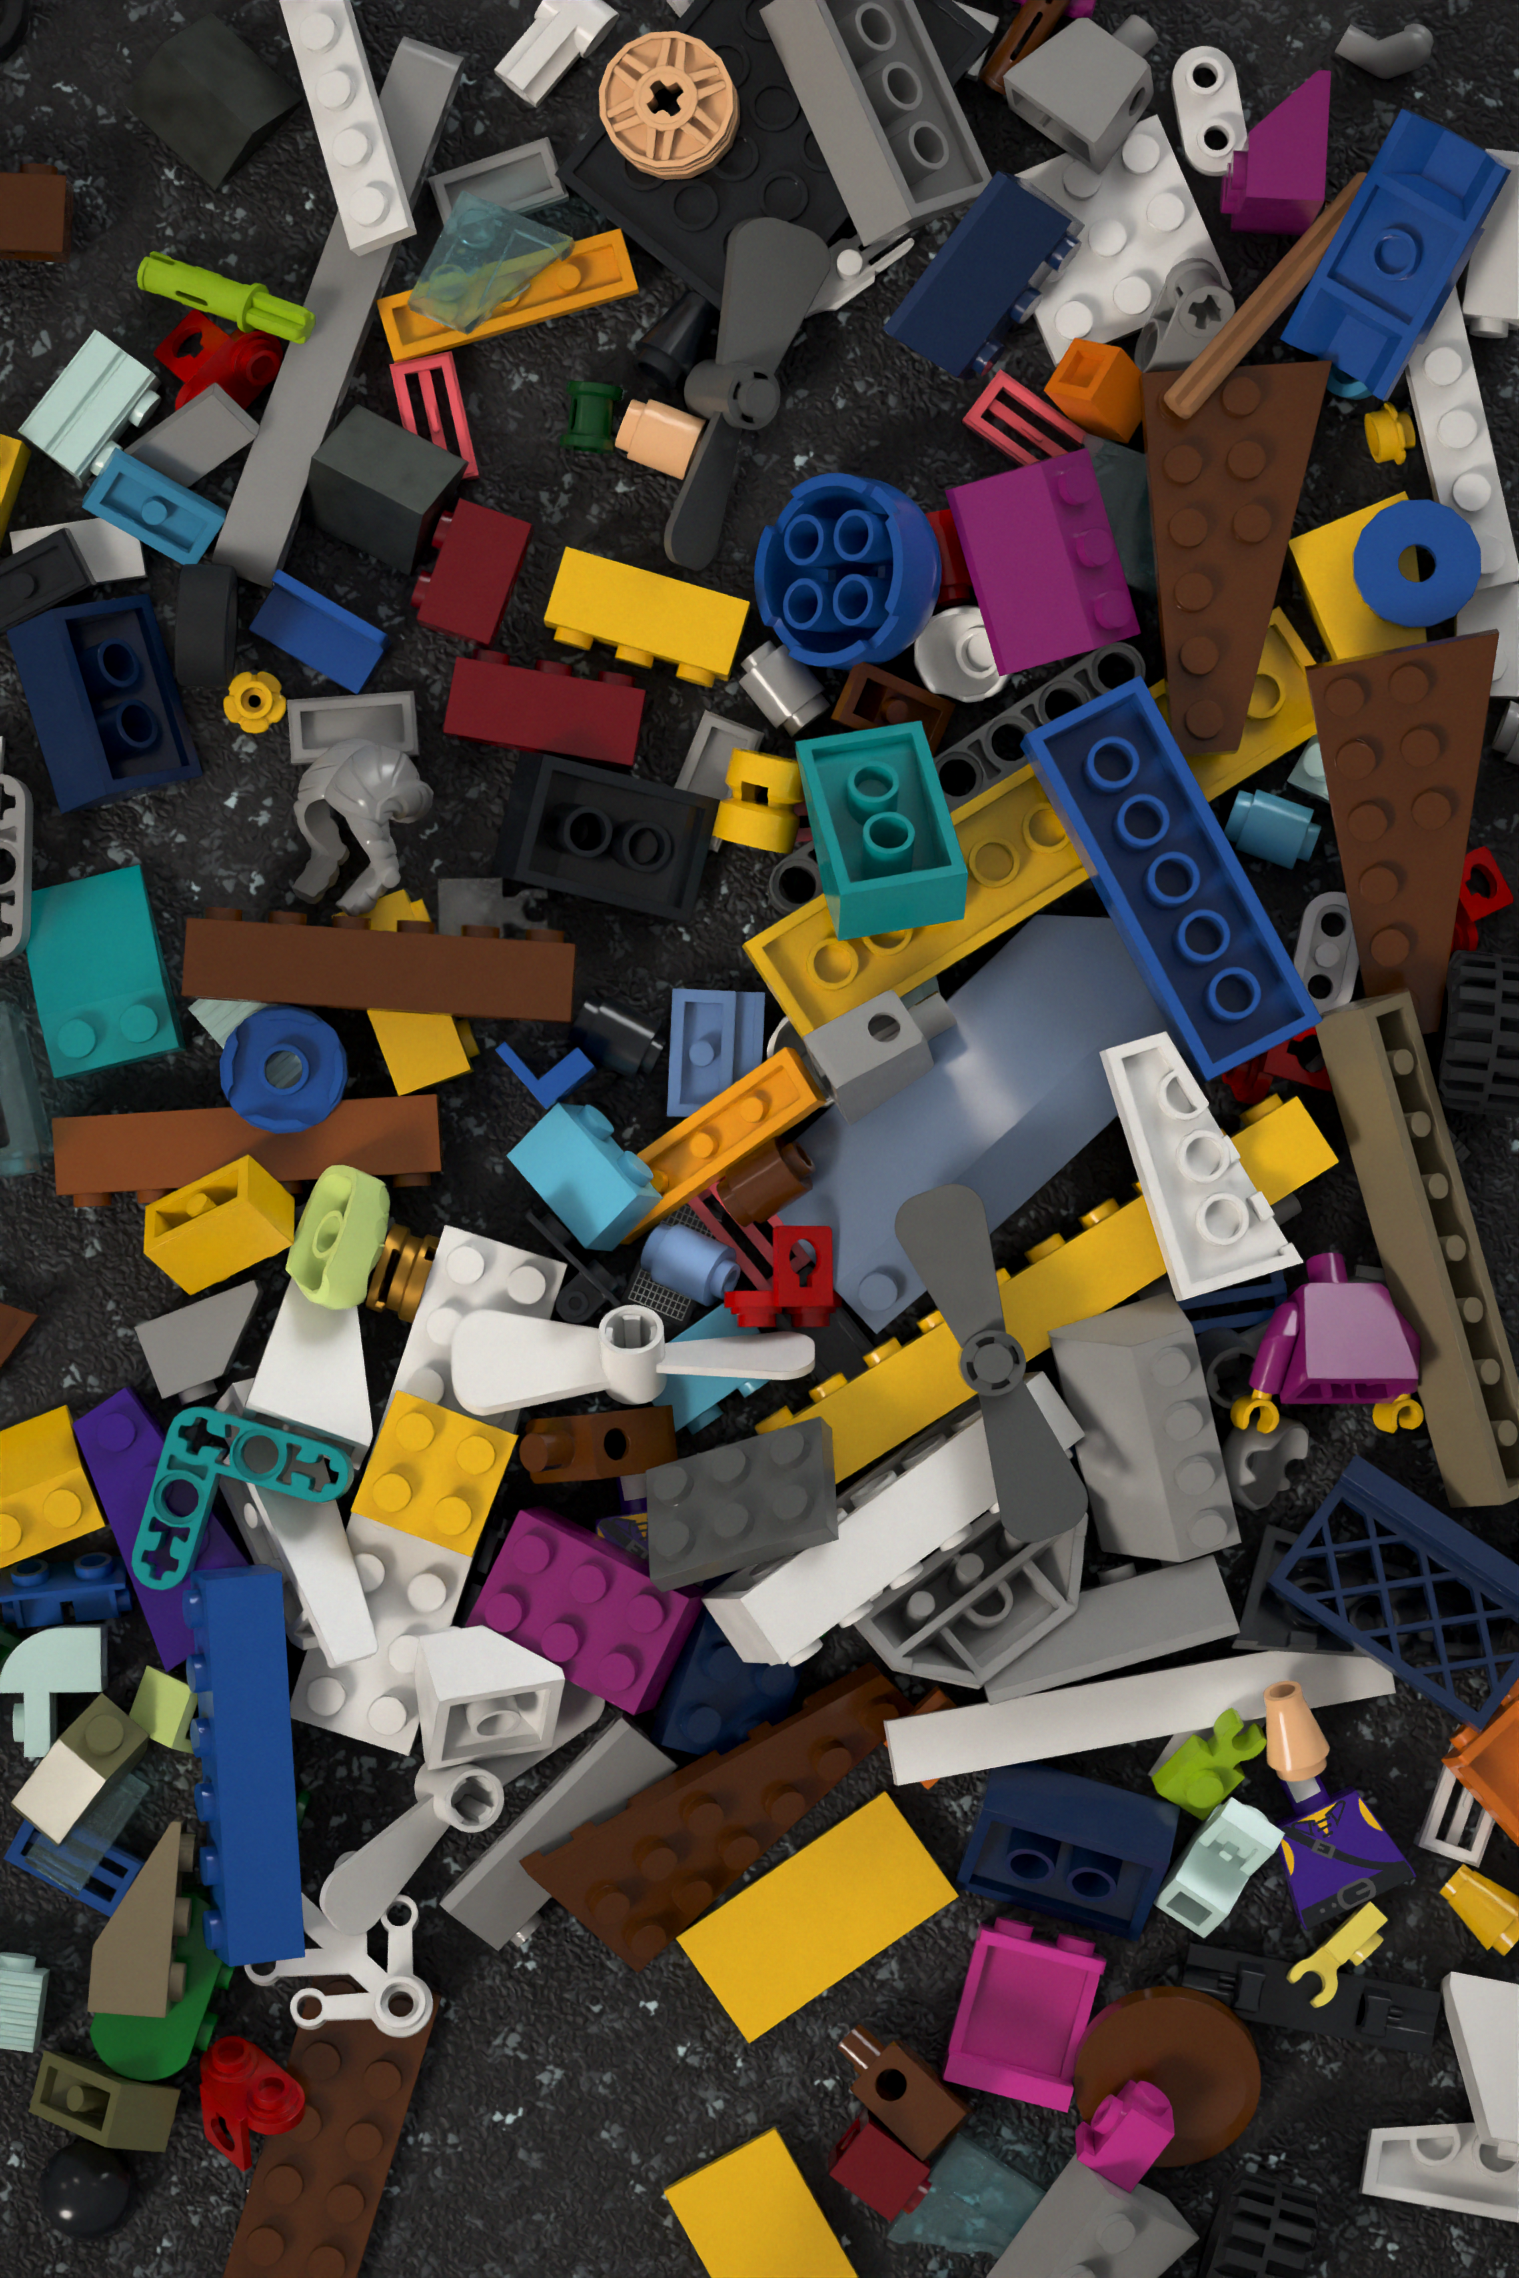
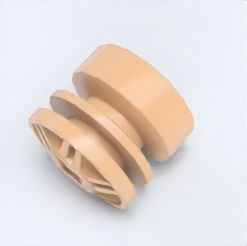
(664, 143)

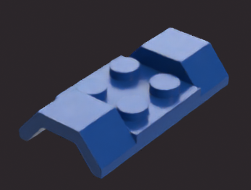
(1397, 252)

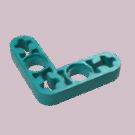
(205, 1472)

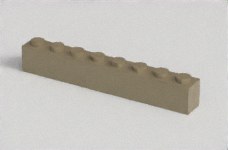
(1427, 1242)

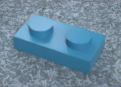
(154, 508)

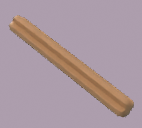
(1260, 308)

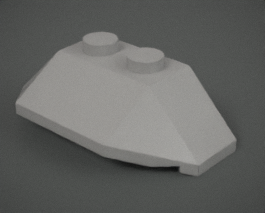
(978, 1604)

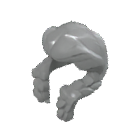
(368, 788)

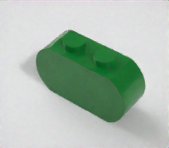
(157, 2046)

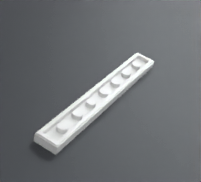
(1118, 1711)

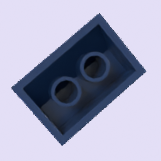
(986, 277)
(104, 702)
(1068, 1847)

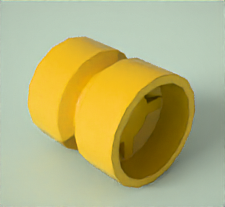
(756, 823)

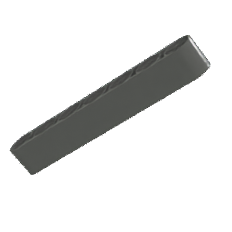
(976, 749)

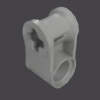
(1184, 317)

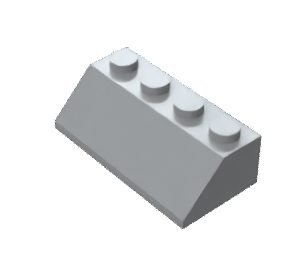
(879, 110)
(1148, 1432)
(1124, 1623)
(495, 1891)

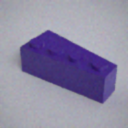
(123, 1454)

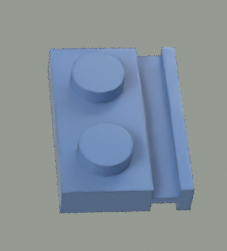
(712, 1044)

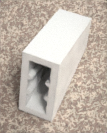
(1491, 277)
(314, 1376)
(1486, 2042)

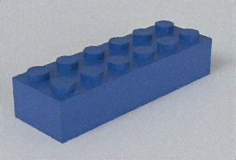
(1170, 880)

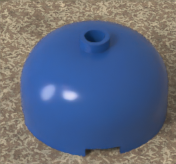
(848, 572)

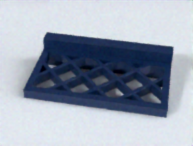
(1434, 1540)

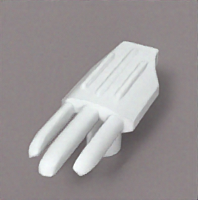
(852, 272)

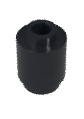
(617, 1036)

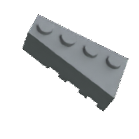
(1096, 2231)

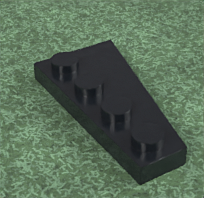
(1277, 1625)

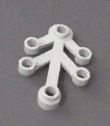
(349, 1956)

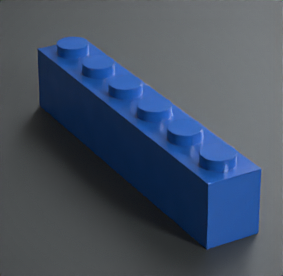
(245, 1764)

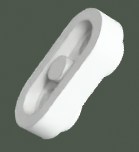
(1207, 109)
(1326, 955)

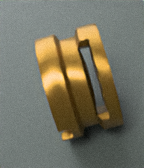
(409, 1274)

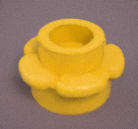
(1389, 434)
(270, 709)

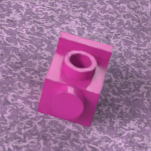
(1126, 2134)

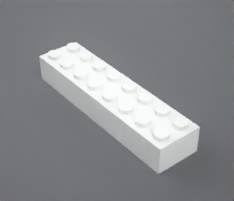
(406, 1579)

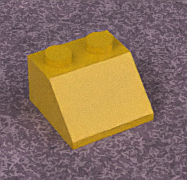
(44, 1487)

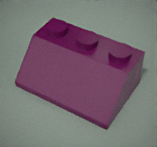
(1281, 170)
(1043, 562)

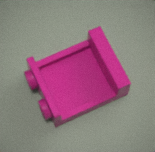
(1023, 2014)

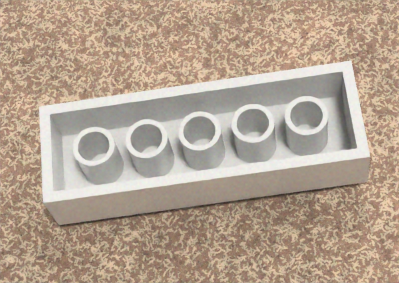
(885, 1527)

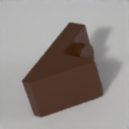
(881, 700)

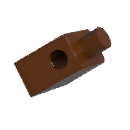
(573, 1444)
(927, 2111)

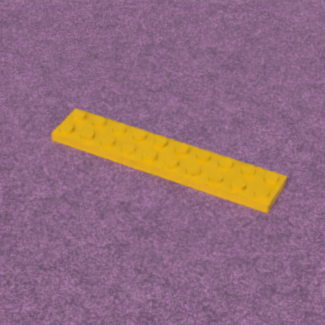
(1013, 860)

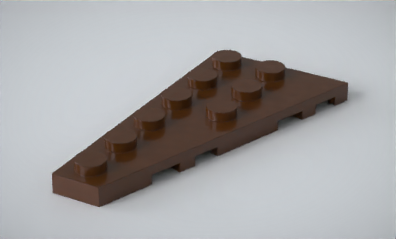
(1220, 534)
(1401, 778)
(705, 1825)

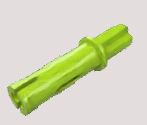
(238, 302)

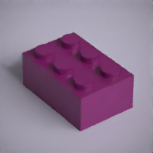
(587, 1609)

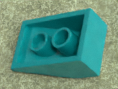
(881, 831)
(100, 975)

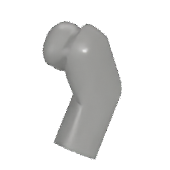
(1390, 55)

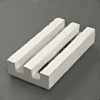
(1435, 1813)

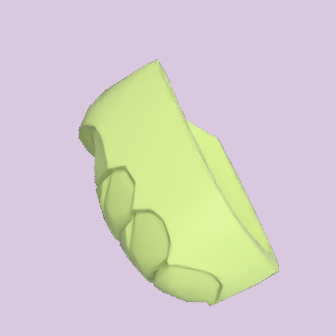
(340, 1237)

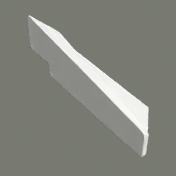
(304, 1543)

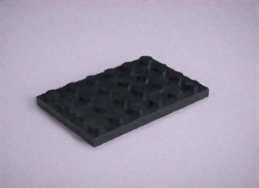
(773, 159)

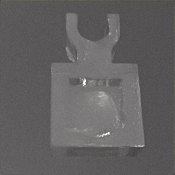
(483, 904)

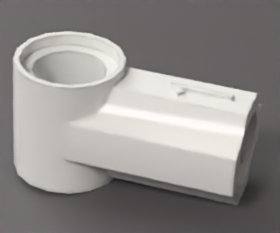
(554, 44)

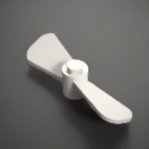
(527, 1361)
(372, 1877)

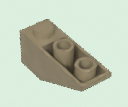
(137, 1951)

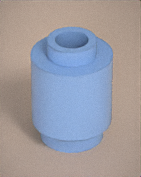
(690, 1263)

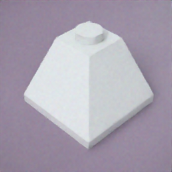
(483, 1696)

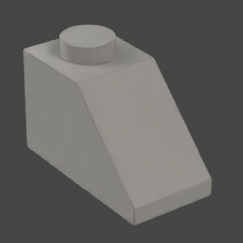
(198, 1341)

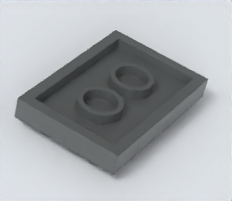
(741, 1504)

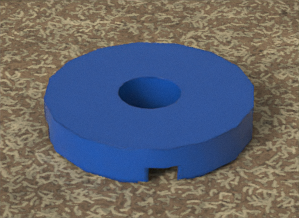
(1421, 525)
(322, 1077)

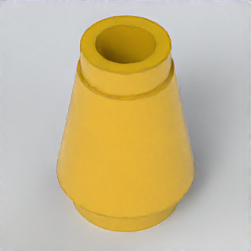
(1485, 1908)

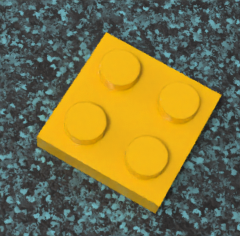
(434, 1473)

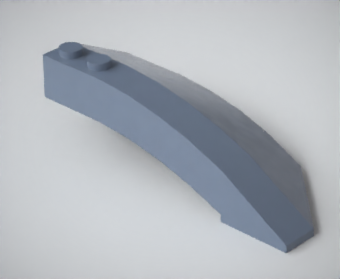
(998, 1112)

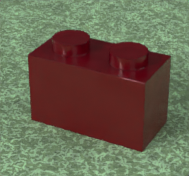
(472, 574)
(879, 2167)

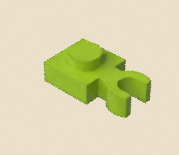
(1206, 1772)

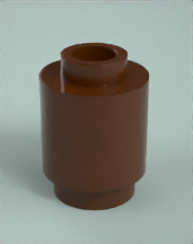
(766, 1181)

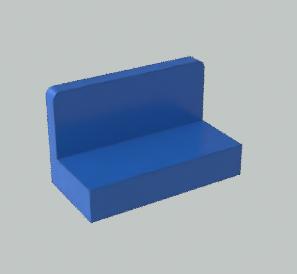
(320, 633)
(555, 1084)

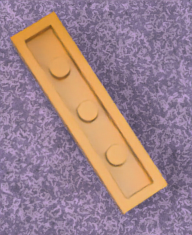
(589, 277)
(727, 1131)

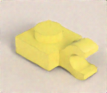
(1351, 1940)

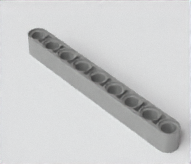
(344, 302)

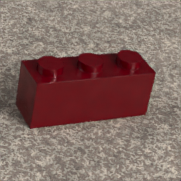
(545, 710)

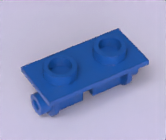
(35, 1590)

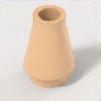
(1292, 1734)

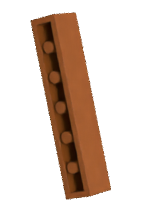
(174, 1148)

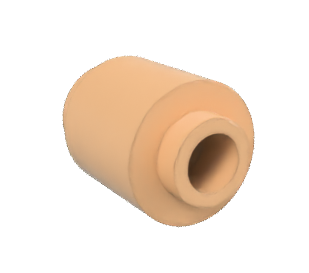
(660, 437)

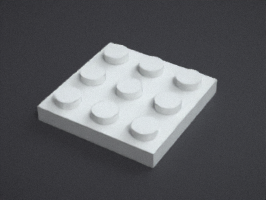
(1134, 232)

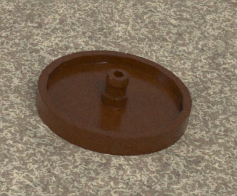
(1187, 2050)

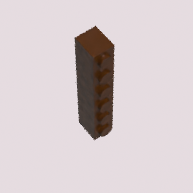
(380, 969)

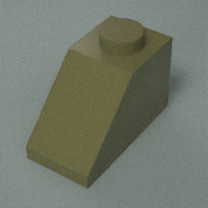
(81, 1770)
(103, 2104)

